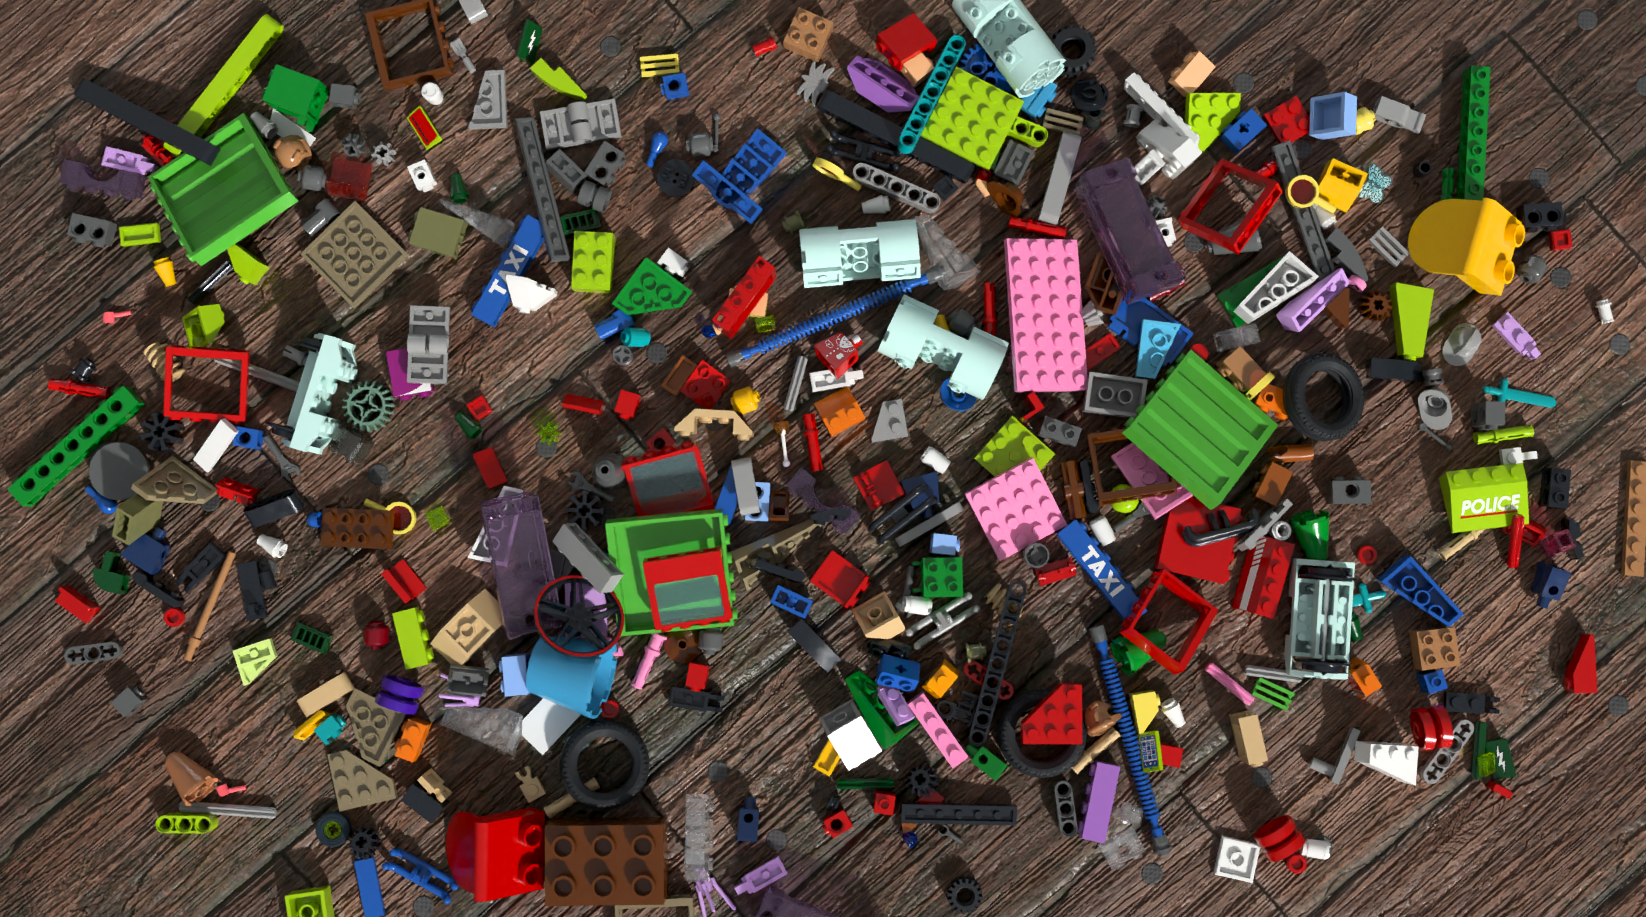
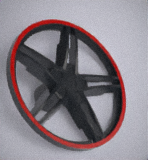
(578, 618)

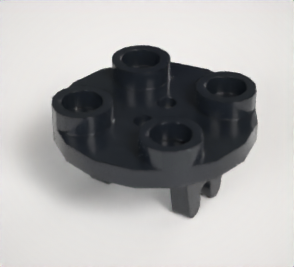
(667, 175)

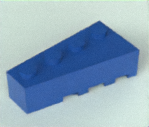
(1417, 587)

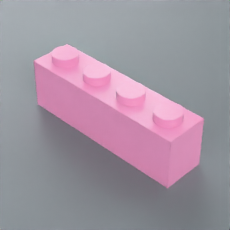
(937, 729)

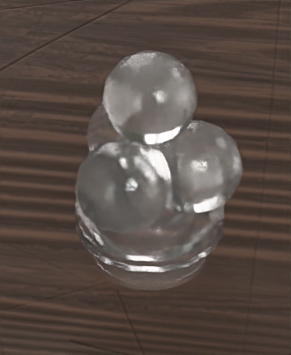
(1128, 813)

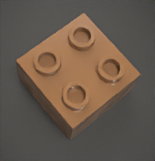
(808, 34)
(1239, 369)
(1434, 648)

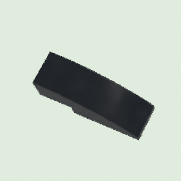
(1393, 370)
(814, 645)

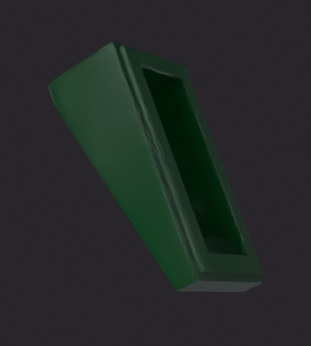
(571, 217)
(325, 643)

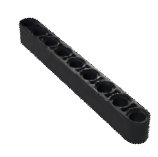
(147, 121)
(889, 134)
(997, 671)

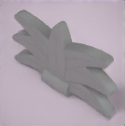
(815, 82)

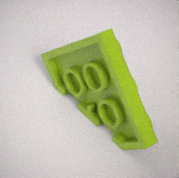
(1210, 114)

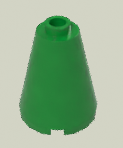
(1312, 533)
(1132, 656)

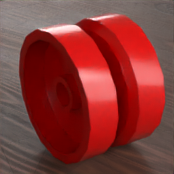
(1431, 727)
(1279, 838)

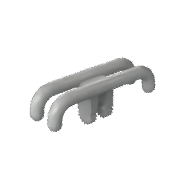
(942, 620)

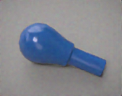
(658, 142)
(106, 505)

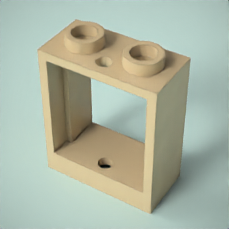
(1248, 738)

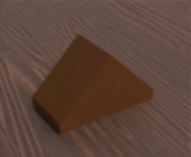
(1338, 309)
(779, 506)

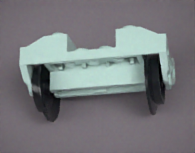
(308, 418)
(1307, 634)

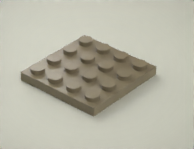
(354, 254)

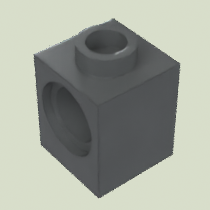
(344, 96)
(129, 700)

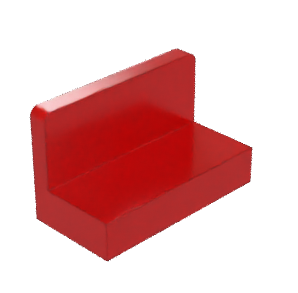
(1034, 405)
(404, 581)
(76, 603)

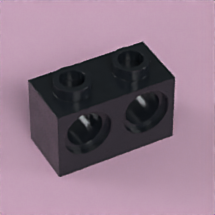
(1539, 215)
(1555, 488)

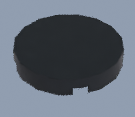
(1089, 95)

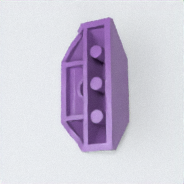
(882, 85)

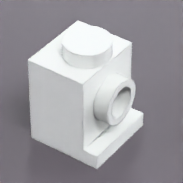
(419, 168)
(1166, 224)
(673, 263)

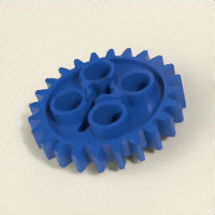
(977, 60)

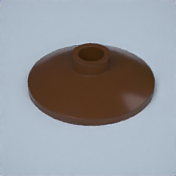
(679, 654)

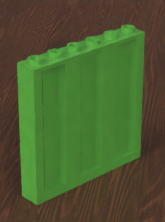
(222, 201)
(1199, 429)

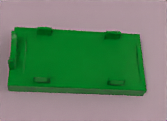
(1232, 297)

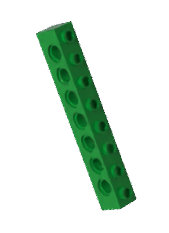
(1473, 133)
(58, 470)

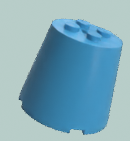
(571, 681)

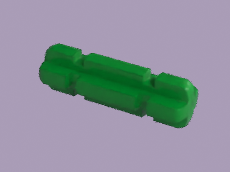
(1448, 183)

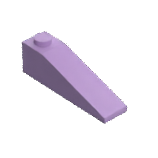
(1311, 302)

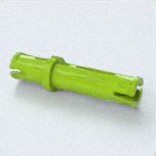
(1497, 435)

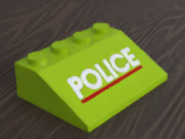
(1485, 497)

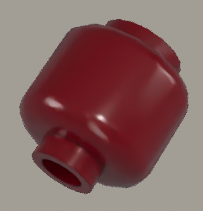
(376, 634)

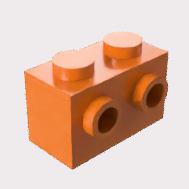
(1271, 400)
(413, 739)

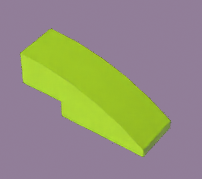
(557, 80)

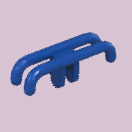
(421, 873)

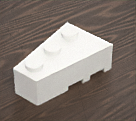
(1391, 759)

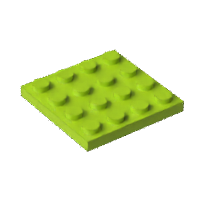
(972, 118)

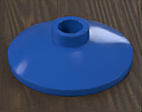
(962, 403)

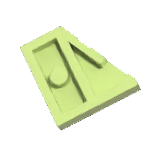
(254, 659)

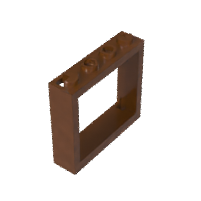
(398, 11)
(1124, 495)

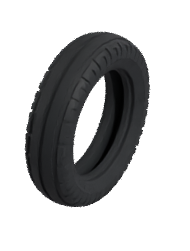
(1350, 388)
(1011, 751)
(638, 775)

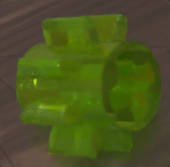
(545, 430)

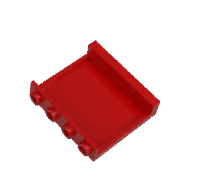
(1203, 562)

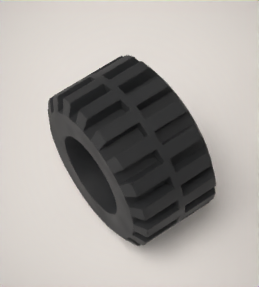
(1083, 41)

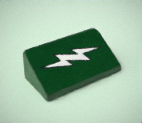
(529, 42)
(1503, 759)

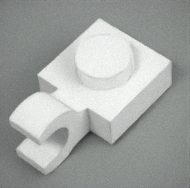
(1514, 456)

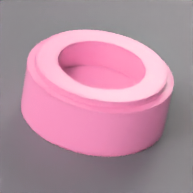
(1357, 283)

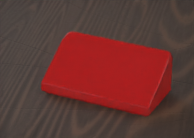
(583, 404)
(490, 468)
(1532, 532)

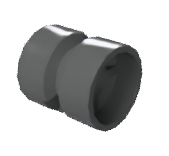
(594, 196)
(1035, 555)

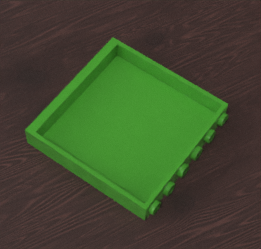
(658, 535)

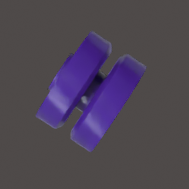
(399, 694)

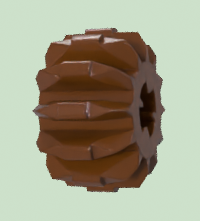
(1382, 306)

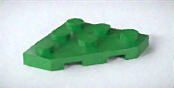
(651, 291)

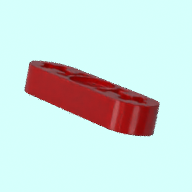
(979, 667)

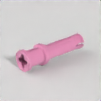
(652, 651)

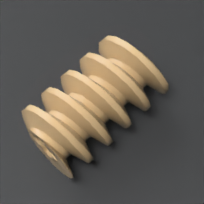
(157, 355)
(998, 599)

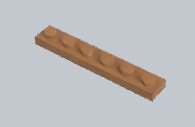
(1634, 520)

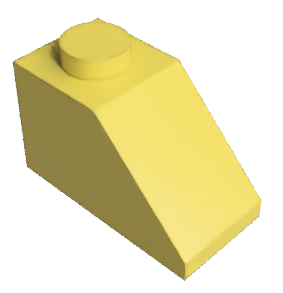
(1144, 708)

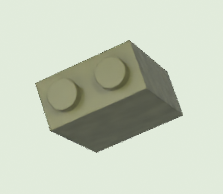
(437, 233)
(136, 518)

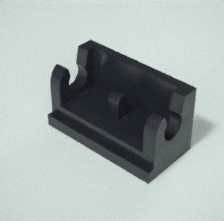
(424, 802)

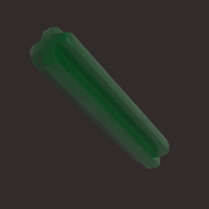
(1478, 747)
(865, 783)

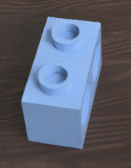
(764, 502)
(944, 544)

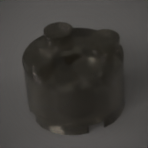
(351, 443)

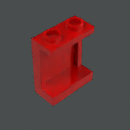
(905, 41)
(840, 579)

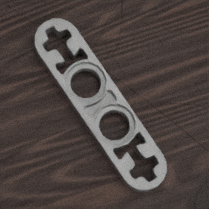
(929, 524)
(1450, 754)

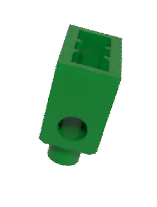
(993, 767)

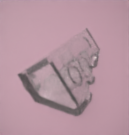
(491, 226)
(943, 251)
(493, 727)

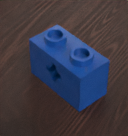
(1250, 123)
(791, 601)
(898, 673)

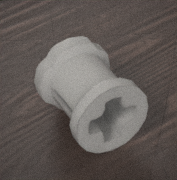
(1133, 115)

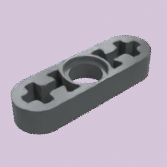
(86, 651)

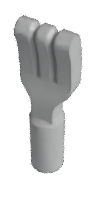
(460, 50)

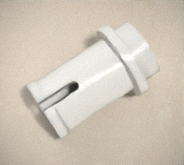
(1604, 311)

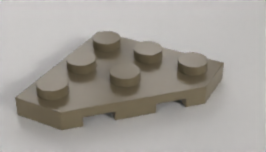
(174, 483)
(373, 726)
(358, 781)

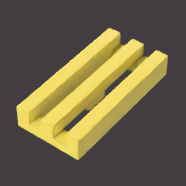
(659, 65)

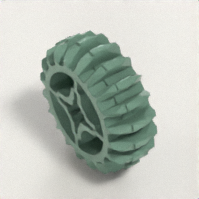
(367, 413)

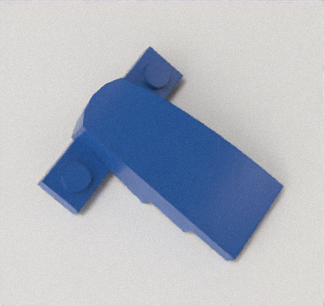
(742, 175)

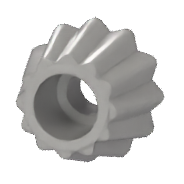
(1092, 315)

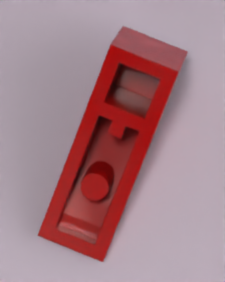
(1581, 670)

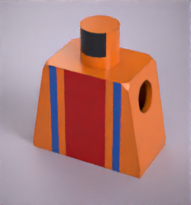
(1362, 678)

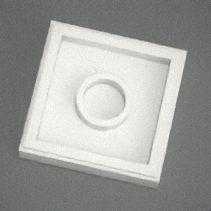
(1236, 859)

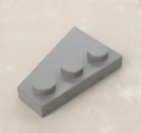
(491, 105)
(1263, 526)

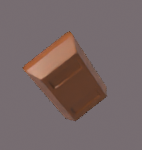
(679, 375)

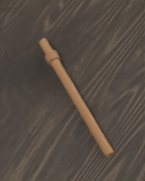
(194, 641)

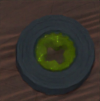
(326, 836)

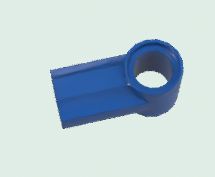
(613, 324)

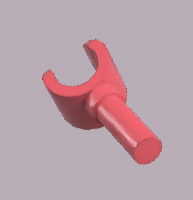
(109, 317)
(224, 790)

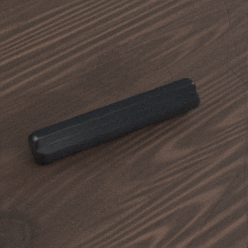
(210, 281)

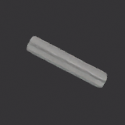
(795, 383)
(1271, 673)

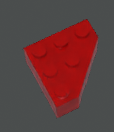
(1055, 718)

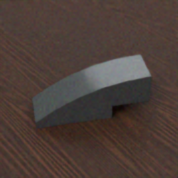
(1346, 254)

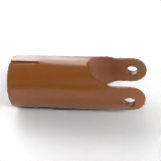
(1292, 453)

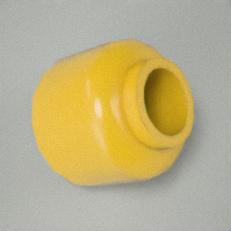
(745, 400)

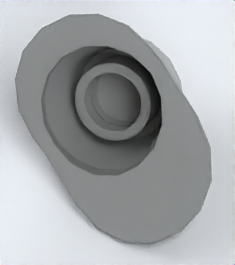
(1461, 344)
(1435, 408)

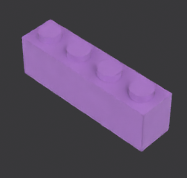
(1099, 801)

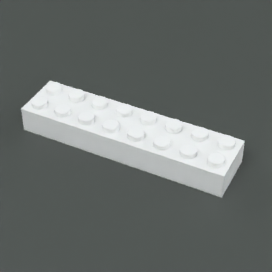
(1157, 107)

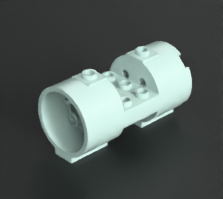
(1013, 42)
(880, 252)
(971, 361)

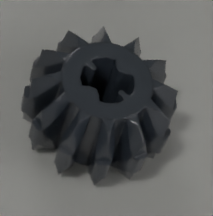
(924, 788)
(368, 848)

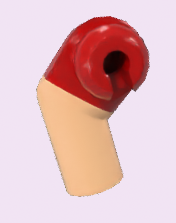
(982, 180)

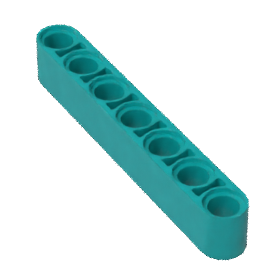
(935, 86)

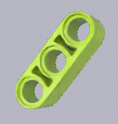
(1030, 129)
(178, 826)

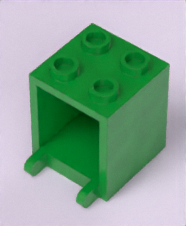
(296, 95)
(940, 577)

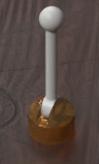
(782, 428)

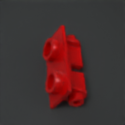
(229, 488)
(1056, 571)

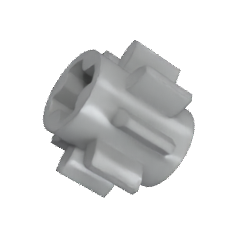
(379, 150)

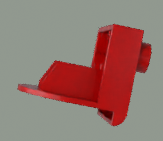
(497, 852)

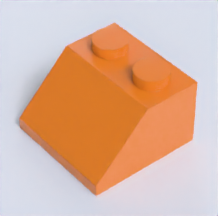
(839, 411)

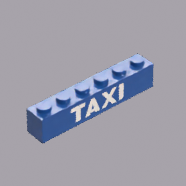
(513, 262)
(1098, 567)

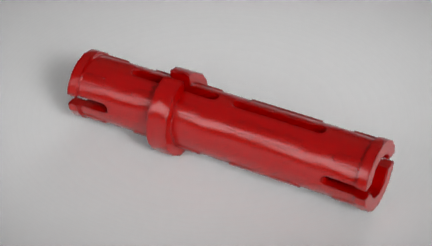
(1029, 225)
(989, 308)
(70, 386)
(812, 440)

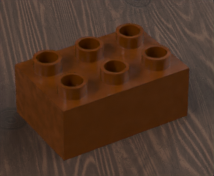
(606, 861)

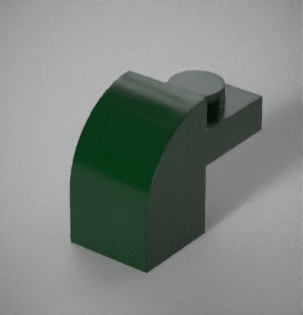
(107, 576)

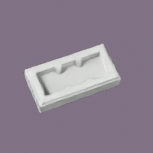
(1148, 166)

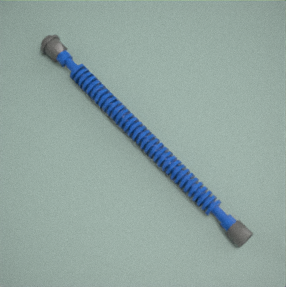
(929, 276)
(1148, 803)

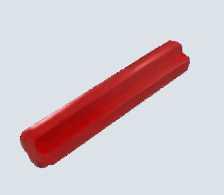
(1515, 540)

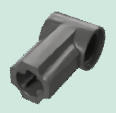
(324, 214)

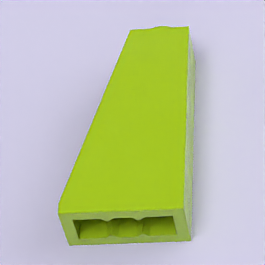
(1410, 318)

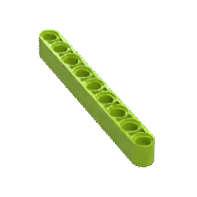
(230, 78)

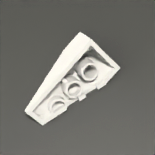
(528, 294)

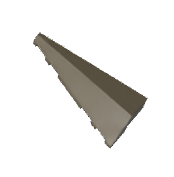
(774, 548)

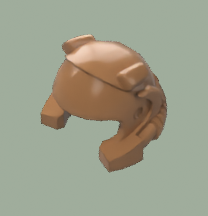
(292, 152)
(1098, 719)

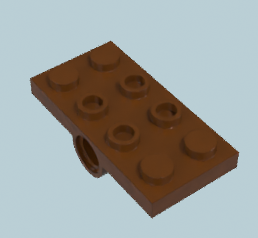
(357, 528)

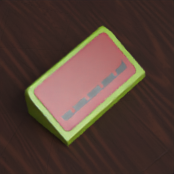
(424, 128)

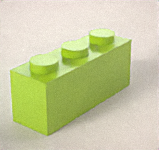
(413, 637)

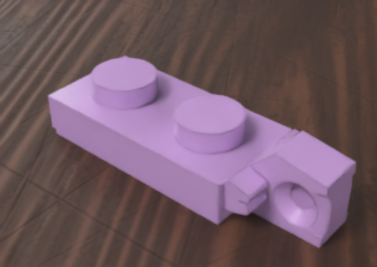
(127, 161)
(1516, 336)
(895, 704)
(762, 876)

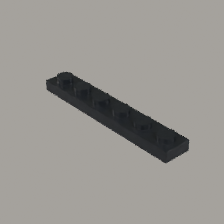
(958, 813)

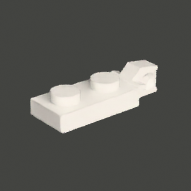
(826, 380)

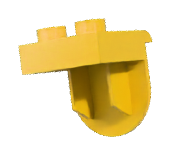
(1467, 241)

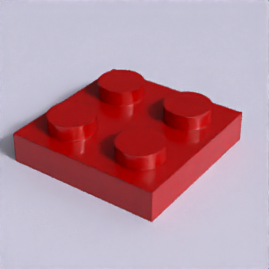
(1288, 121)

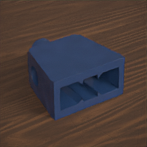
(911, 483)
(148, 551)
(1549, 583)
(746, 830)

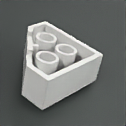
(1174, 150)

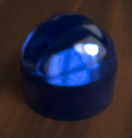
(910, 839)

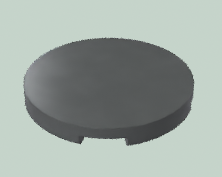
(116, 469)

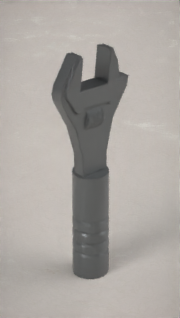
(286, 466)
(581, 484)
(1140, 511)
(907, 588)

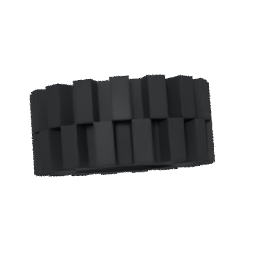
(970, 905)

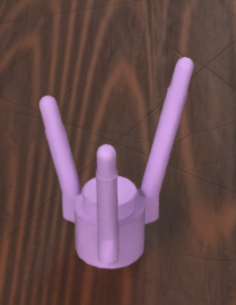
(468, 700)
(705, 887)

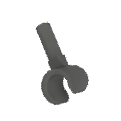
(950, 834)

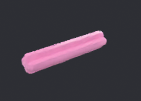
(1229, 683)

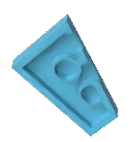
(1153, 346)

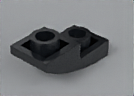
(824, 516)
(1574, 529)
(890, 647)

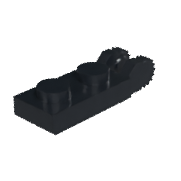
(1085, 471)
(201, 566)
(777, 570)
(157, 589)
(693, 700)
(1469, 703)

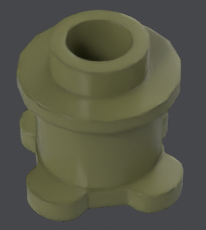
(793, 223)
(975, 652)

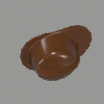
(1006, 196)

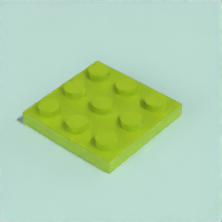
(1011, 447)

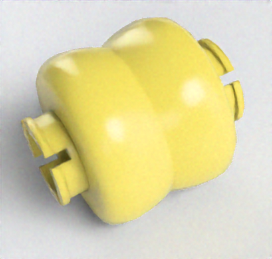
(1364, 120)

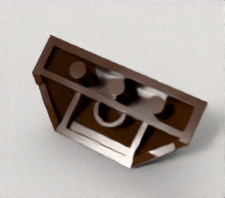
(1103, 286)

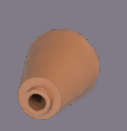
(189, 778)

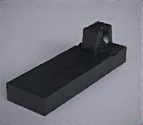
(252, 590)

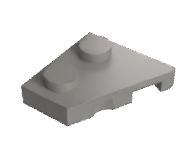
(890, 422)

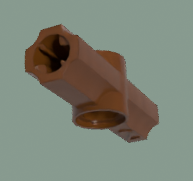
(1073, 489)

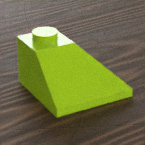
(246, 264)
(203, 324)

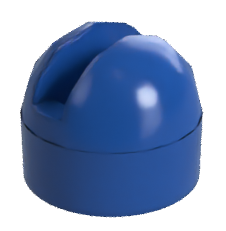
(315, 519)

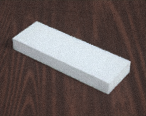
(215, 445)

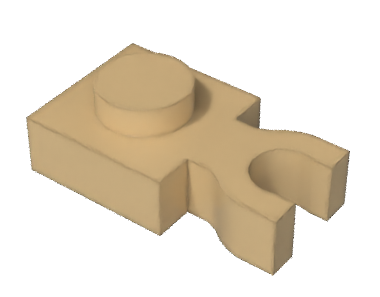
(434, 784)
(532, 786)

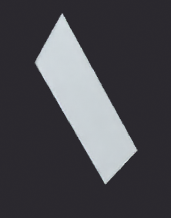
(287, 127)

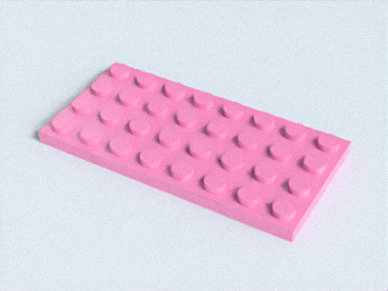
(1045, 315)

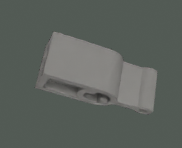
(1398, 115)

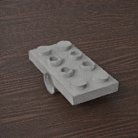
(580, 124)
(428, 344)

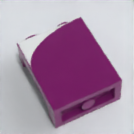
(398, 373)

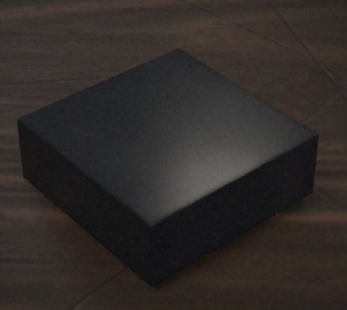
(945, 187)

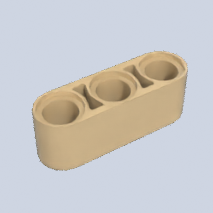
(325, 694)

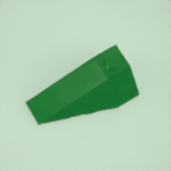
(877, 717)

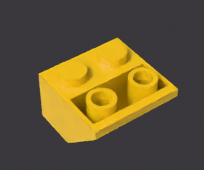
(1340, 184)

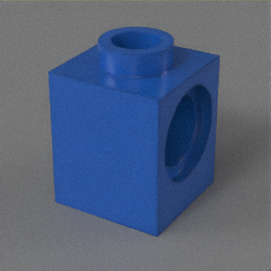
(682, 90)
(255, 441)
(1431, 681)

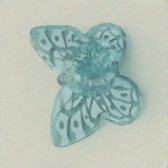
(1375, 184)

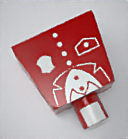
(838, 353)

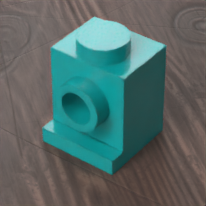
(331, 728)

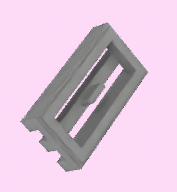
(1393, 241)

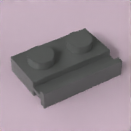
(1014, 162)

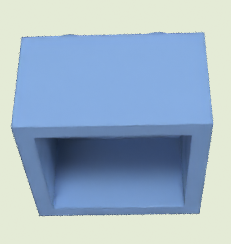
(1333, 115)
(514, 674)

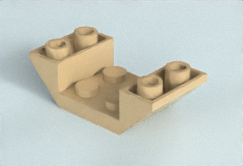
(689, 424)
(469, 628)

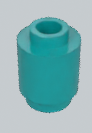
(635, 337)

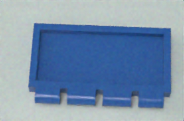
(1130, 318)

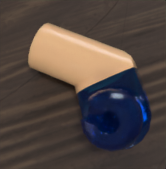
(711, 331)

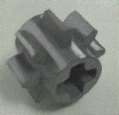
(353, 145)
(1157, 206)

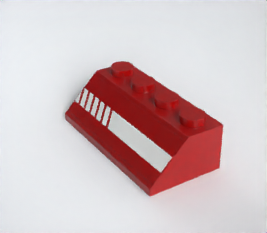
(1263, 577)

